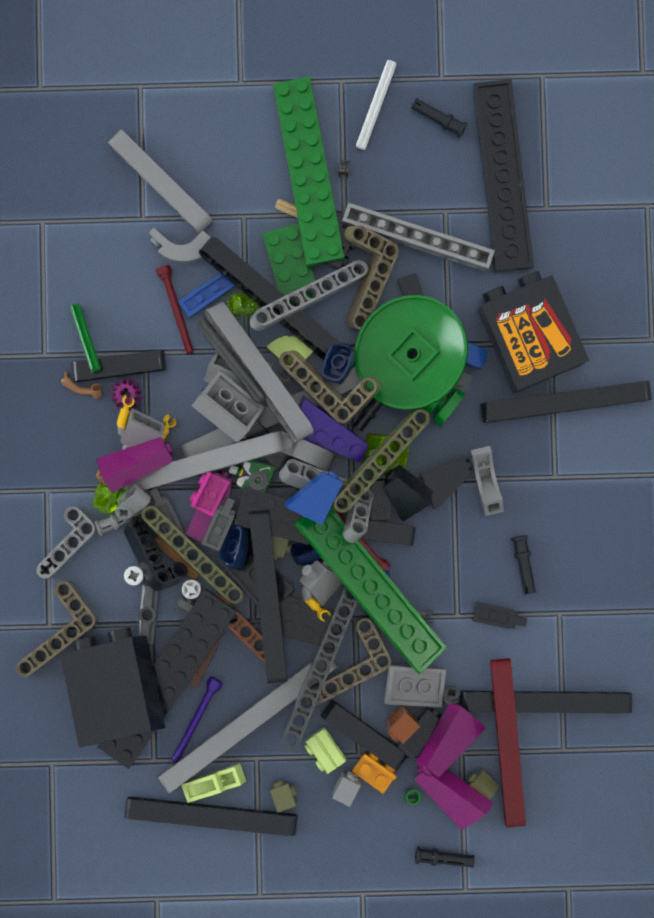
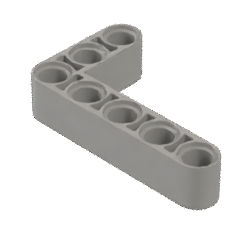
(357, 518)

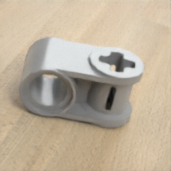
(131, 502)

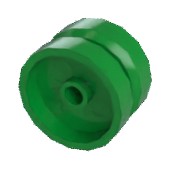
(445, 406)

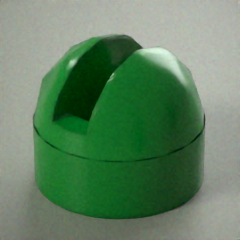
(412, 801)

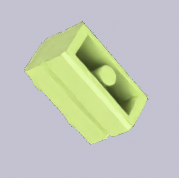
(325, 750)

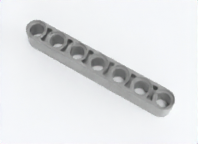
(160, 181)
(317, 291)

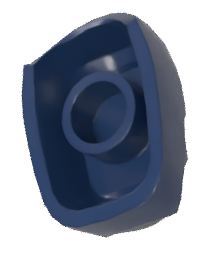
(338, 363)
(235, 547)
(304, 554)

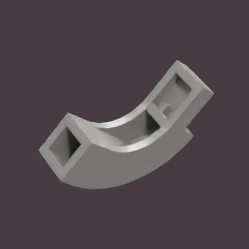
(179, 253)
(307, 452)
(486, 481)

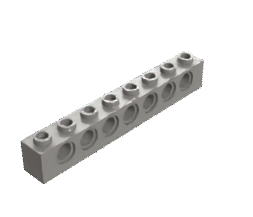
(420, 237)

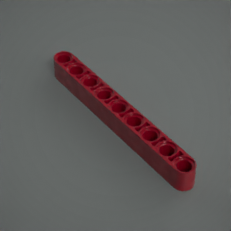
(507, 742)

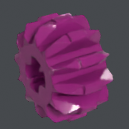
(131, 389)

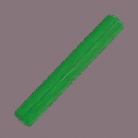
(85, 338)

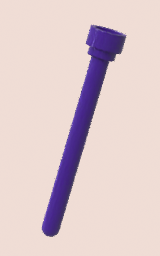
(213, 686)

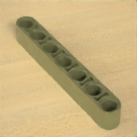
(387, 455)
(195, 563)

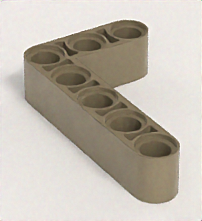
(379, 279)
(327, 389)
(62, 634)
(354, 670)

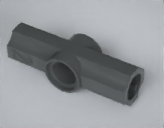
(149, 601)

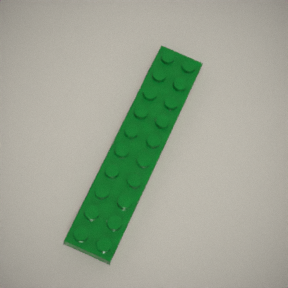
(308, 171)
(373, 591)

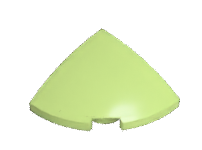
(290, 343)

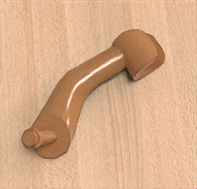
(95, 389)

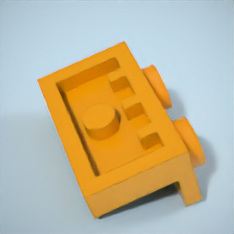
(374, 772)

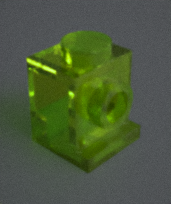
(235, 307)
(102, 501)

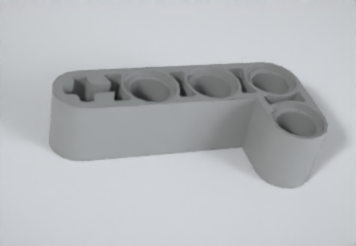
(65, 546)

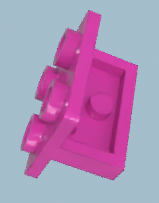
(210, 493)

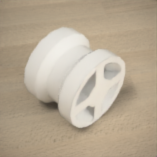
(137, 575)
(190, 591)

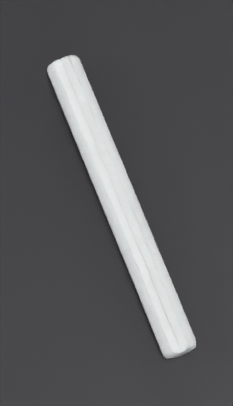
(376, 105)

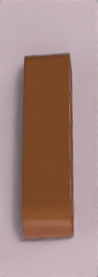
(249, 640)

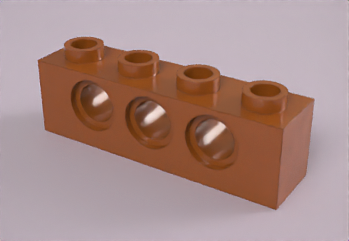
(402, 724)

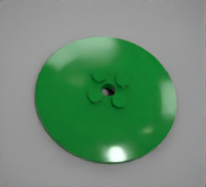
(405, 326)

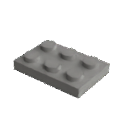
(414, 689)

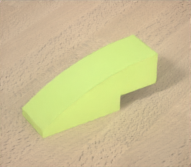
(214, 783)

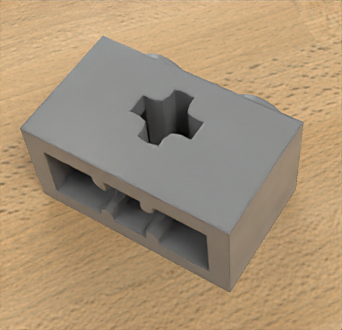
(346, 788)

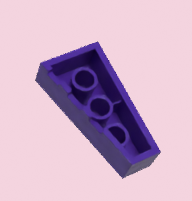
(332, 434)

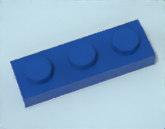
(206, 294)

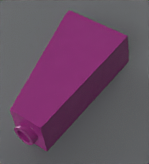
(134, 463)
(201, 520)
(449, 740)
(455, 797)

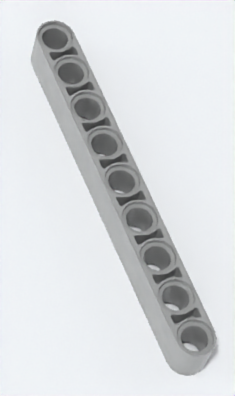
(253, 362)
(212, 461)

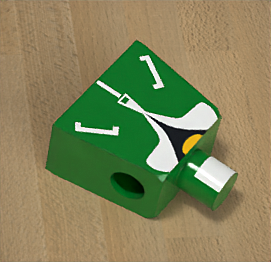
(243, 474)

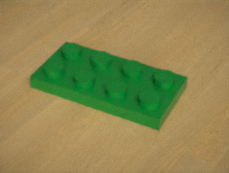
(288, 259)

